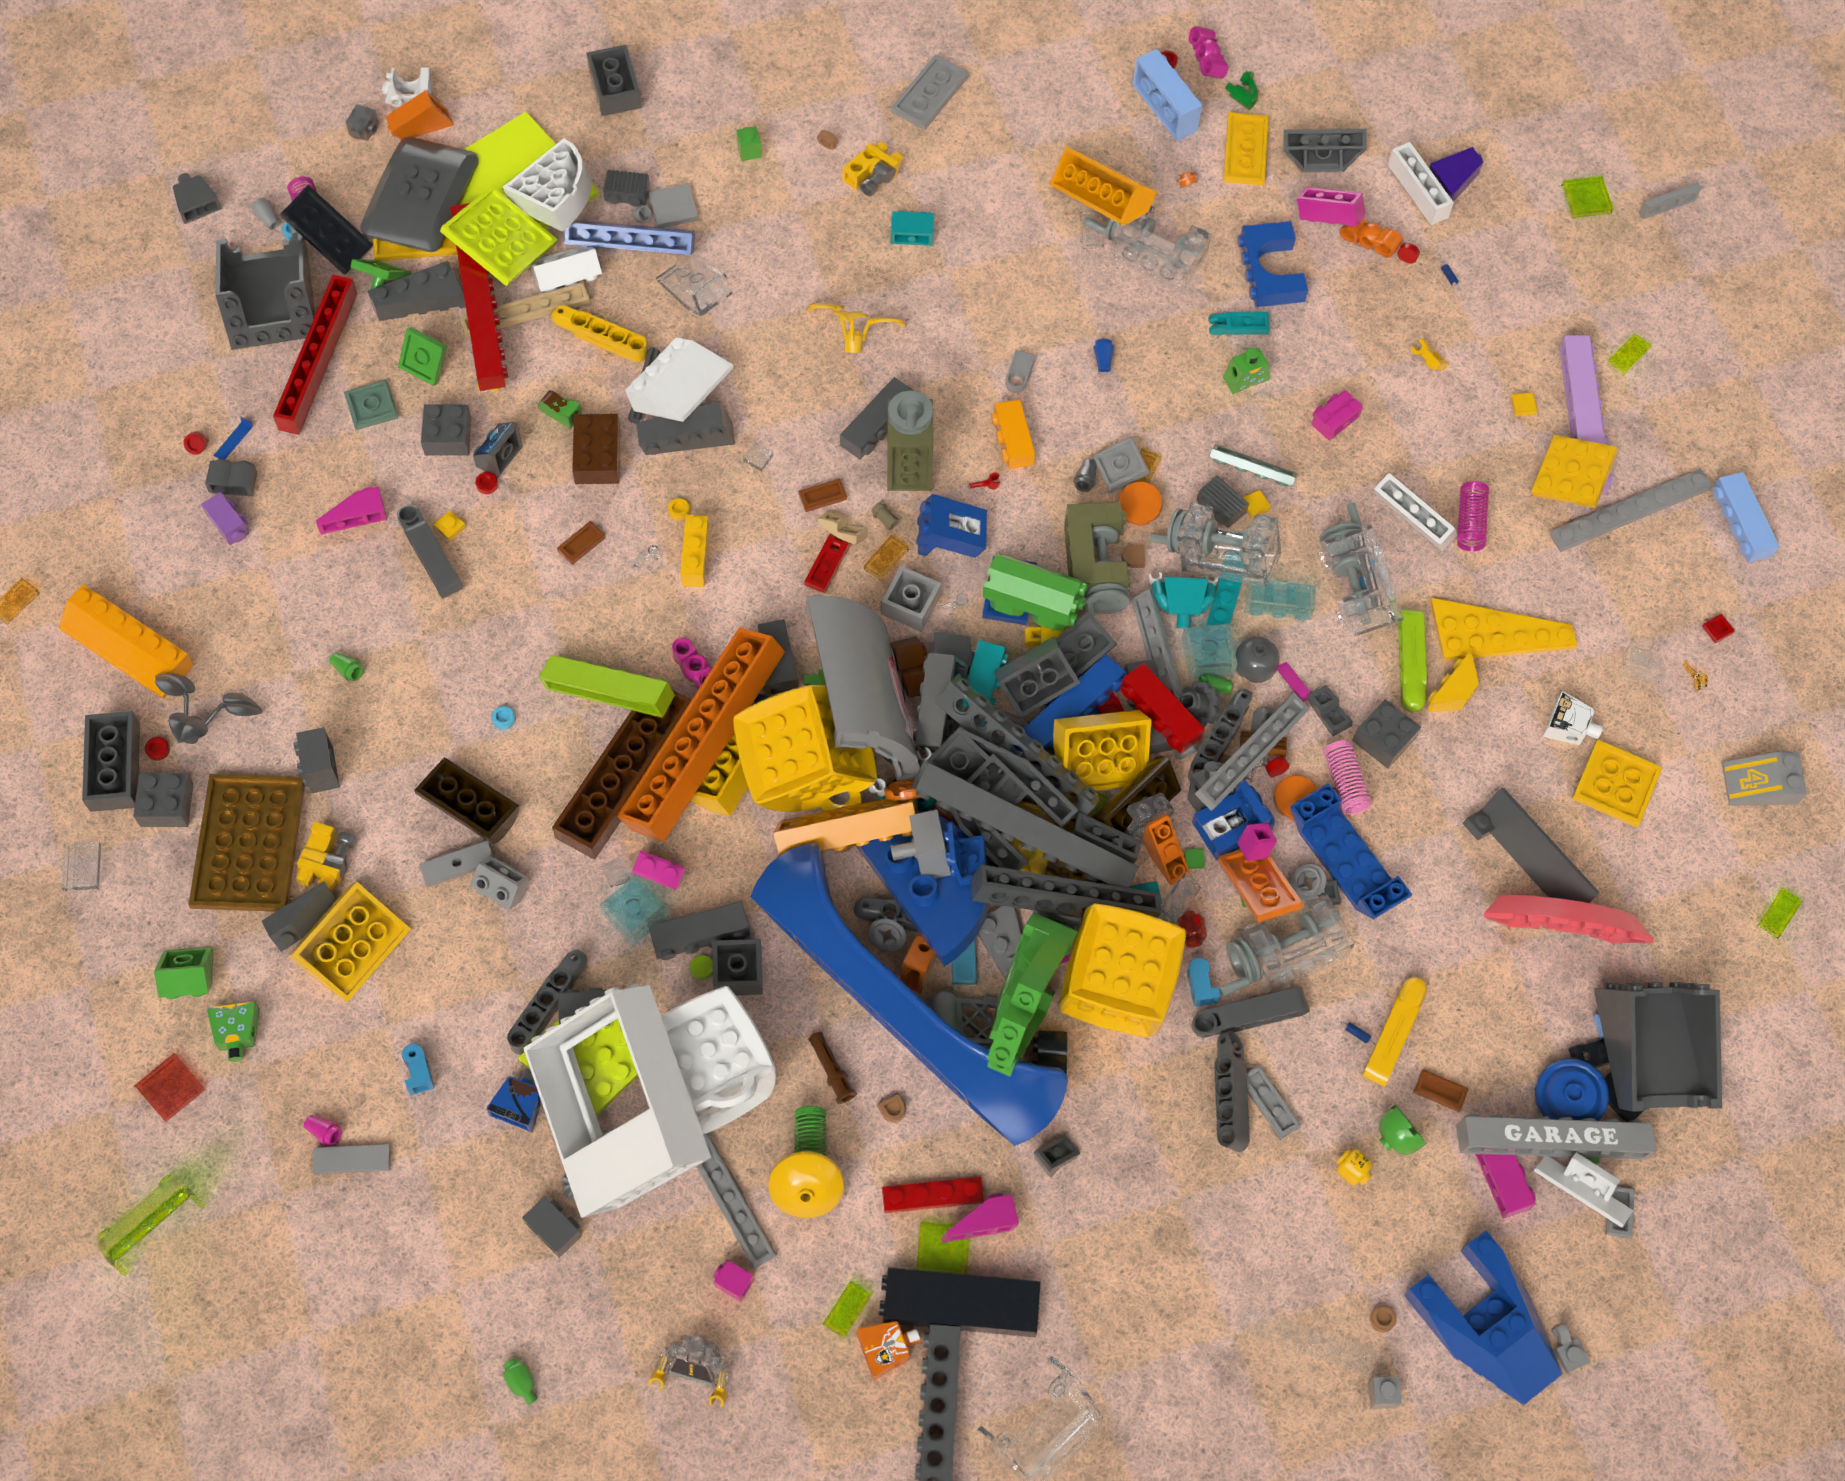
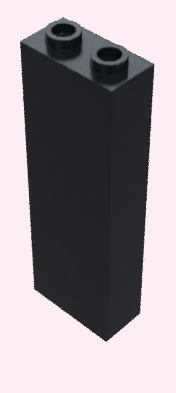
(961, 1301)

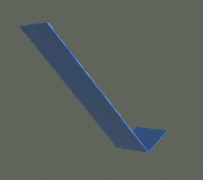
(234, 439)

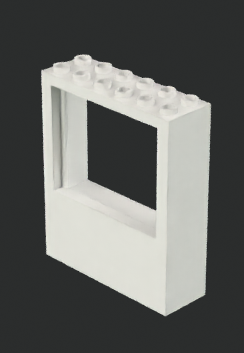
(645, 1150)

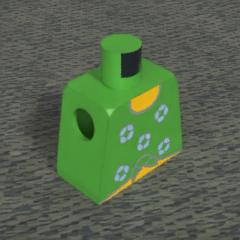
(1246, 370)
(234, 1027)

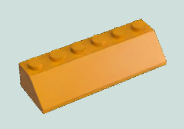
(1101, 187)
(121, 639)
(847, 825)

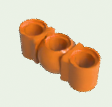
(1373, 237)

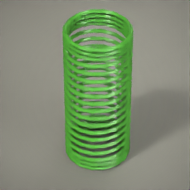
(810, 1115)

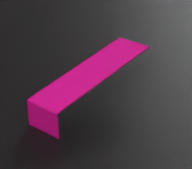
(1293, 681)

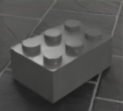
(614, 80)
(1036, 677)

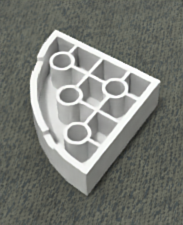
(553, 187)

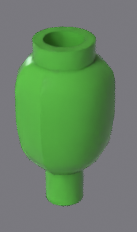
(519, 1379)

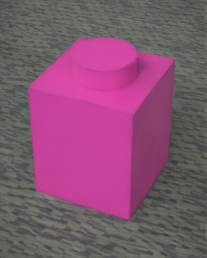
(1257, 841)
(733, 1280)

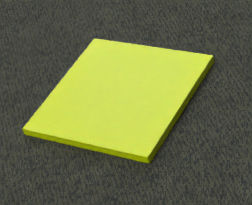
(508, 153)

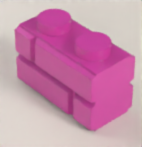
(1336, 414)
(658, 869)

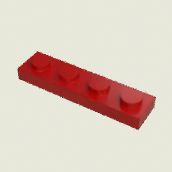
(932, 1195)

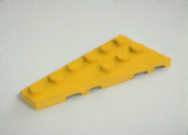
(1494, 632)

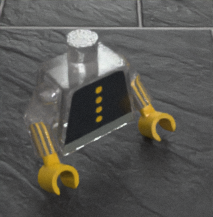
(696, 1361)

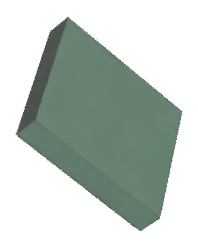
(370, 405)

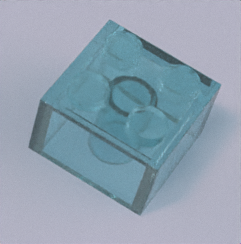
(1209, 651)
(634, 909)

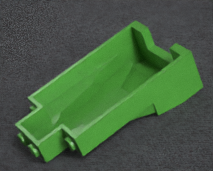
(1024, 993)

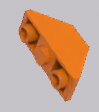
(1165, 849)

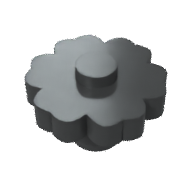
(1202, 702)

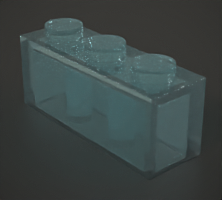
(1280, 600)

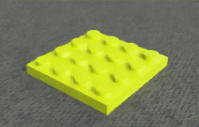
(499, 235)
(603, 1064)

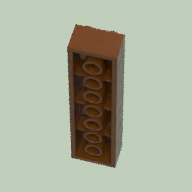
(594, 808)

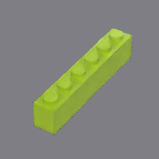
(607, 685)

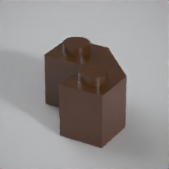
(909, 662)

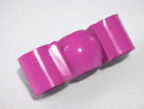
(1208, 52)
(689, 660)

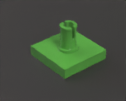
(380, 271)
(422, 356)

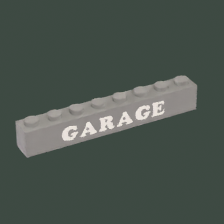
(1555, 1137)

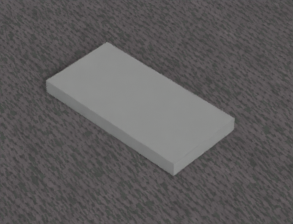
(929, 92)

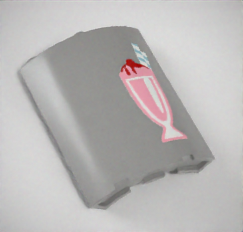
(862, 681)

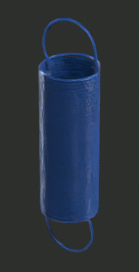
(1449, 274)
(1355, 1031)

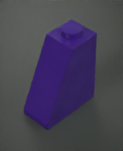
(1457, 171)

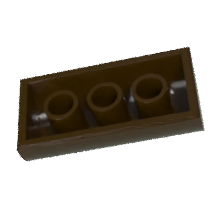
(1153, 779)
(468, 801)

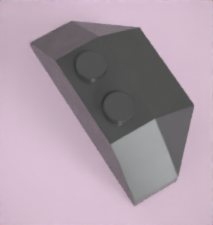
(1324, 148)

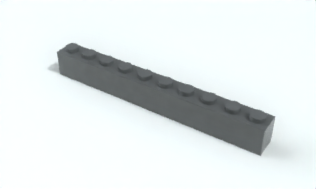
(1022, 825)

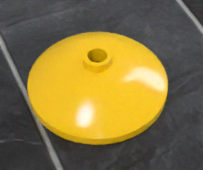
(808, 1174)

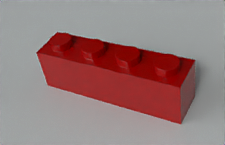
(1162, 707)

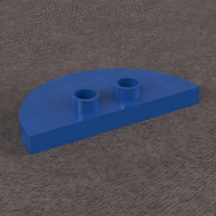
(936, 906)

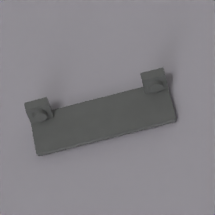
(1530, 848)

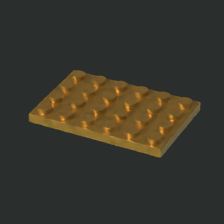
(247, 843)

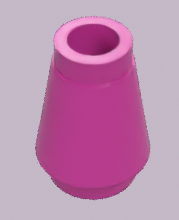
(324, 1130)

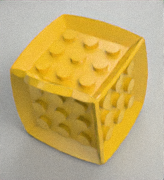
(792, 755)
(1122, 970)

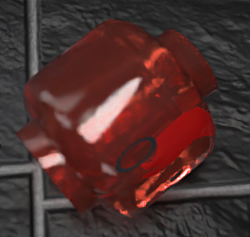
(1195, 928)

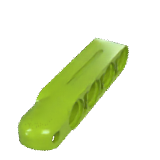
(1412, 660)

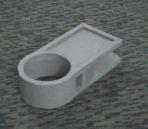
(1020, 367)

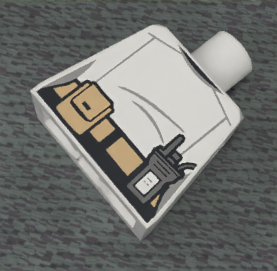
(1571, 721)

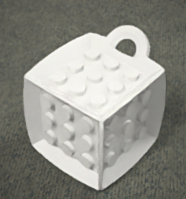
(720, 1057)

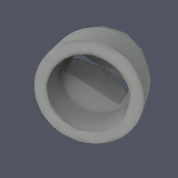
(643, 211)

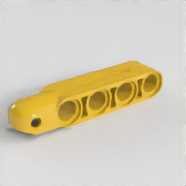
(608, 339)
(1395, 1031)

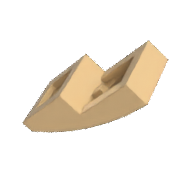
(838, 526)

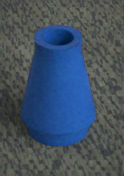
(1104, 352)

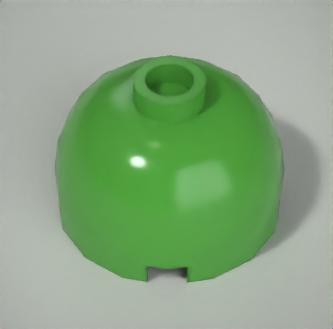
(1399, 1133)

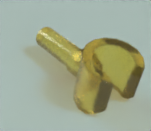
(1699, 678)

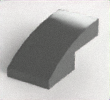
(1328, 710)

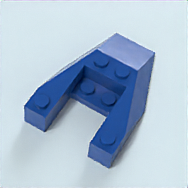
(1500, 1334)

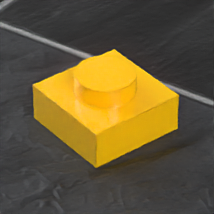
(449, 525)

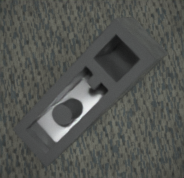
(1107, 837)
(298, 917)

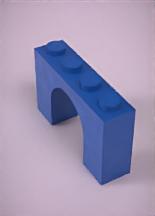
(1266, 287)

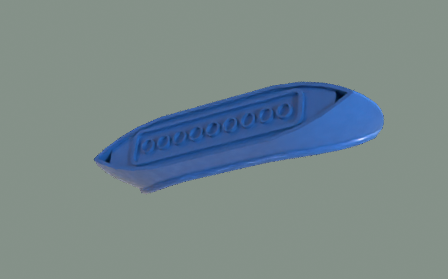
(799, 901)

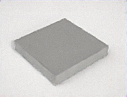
(673, 206)
(1121, 464)

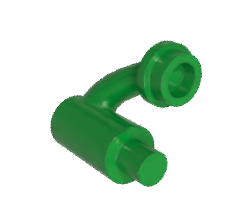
(1242, 96)

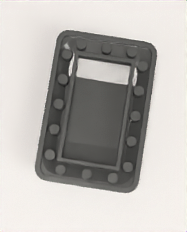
(418, 193)

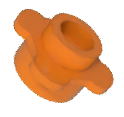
(1187, 179)

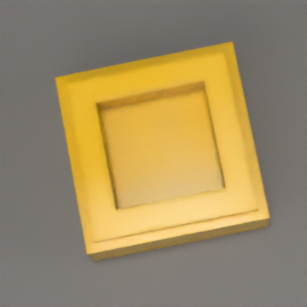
(1523, 404)
(1257, 504)

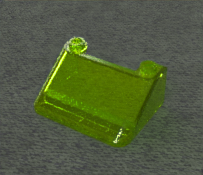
(143, 1218)

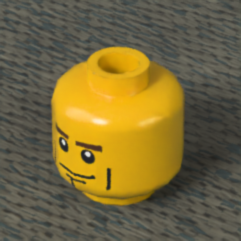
(1354, 1167)

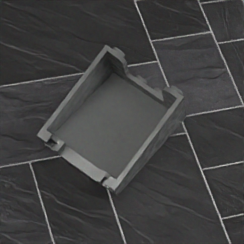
(265, 293)
(1662, 1044)

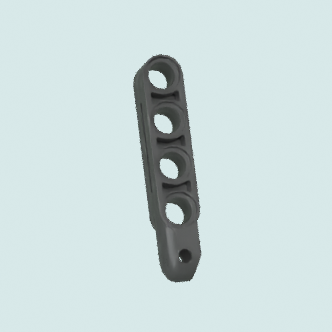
(429, 551)
(1237, 708)
(877, 907)
(567, 969)
(1251, 1013)
(1231, 1075)

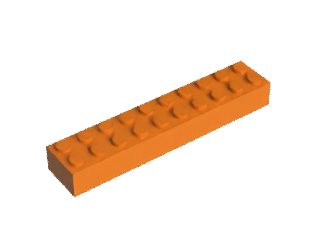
(700, 734)

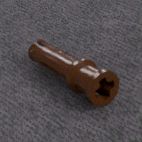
(836, 1077)

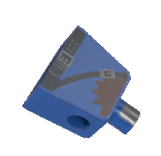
(517, 1102)

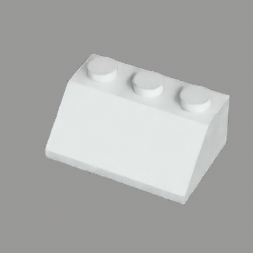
(566, 268)

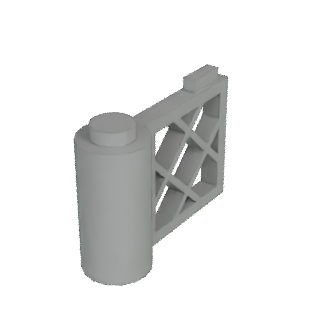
(950, 1010)

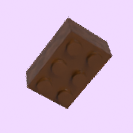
(596, 449)

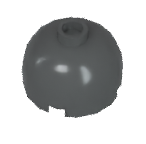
(1257, 659)

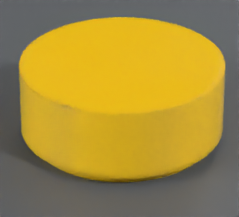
(678, 509)

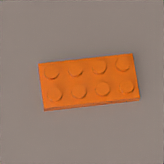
(1260, 885)

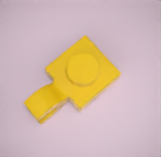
(1432, 357)

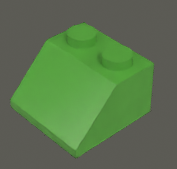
(184, 972)

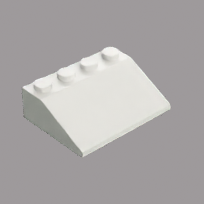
(677, 380)

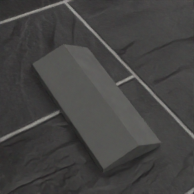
(1085, 643)

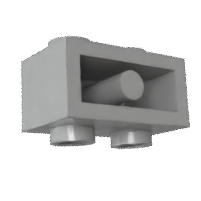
(499, 882)

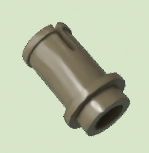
(884, 515)

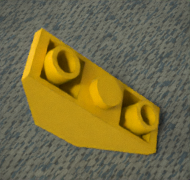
(1455, 688)

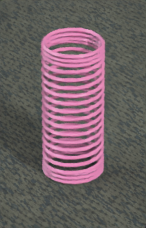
(1349, 806)

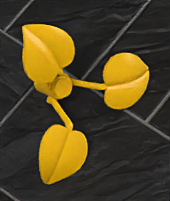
(852, 338)

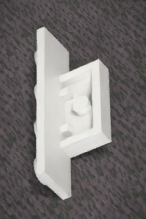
(1588, 1184)

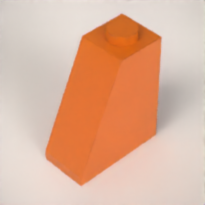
(419, 117)

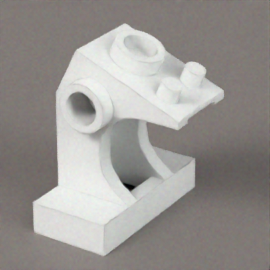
(397, 86)

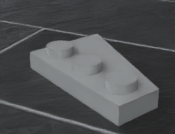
(1001, 936)

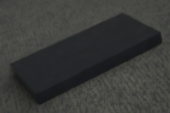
(325, 229)

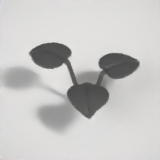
(191, 728)

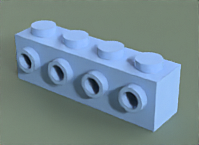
(1745, 517)

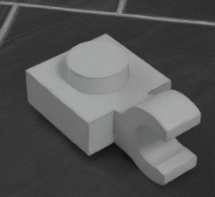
(1570, 1353)

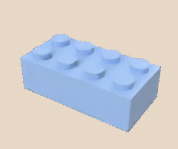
(1167, 94)

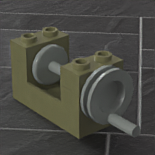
(909, 442)
(1107, 580)

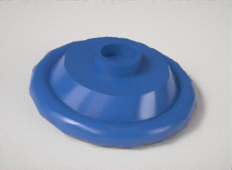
(1571, 1090)

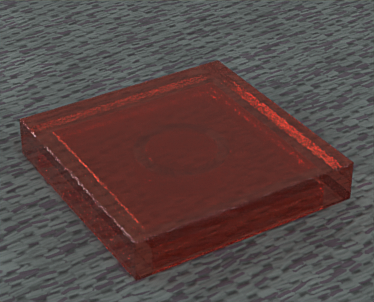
(170, 1087)

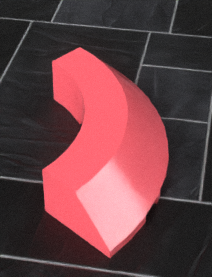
(1569, 917)

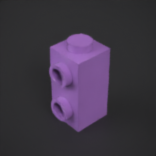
(225, 519)

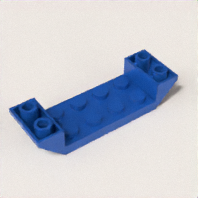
(1346, 854)

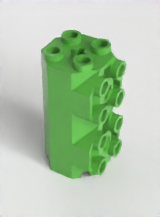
(1025, 587)

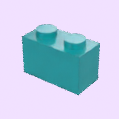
(912, 228)

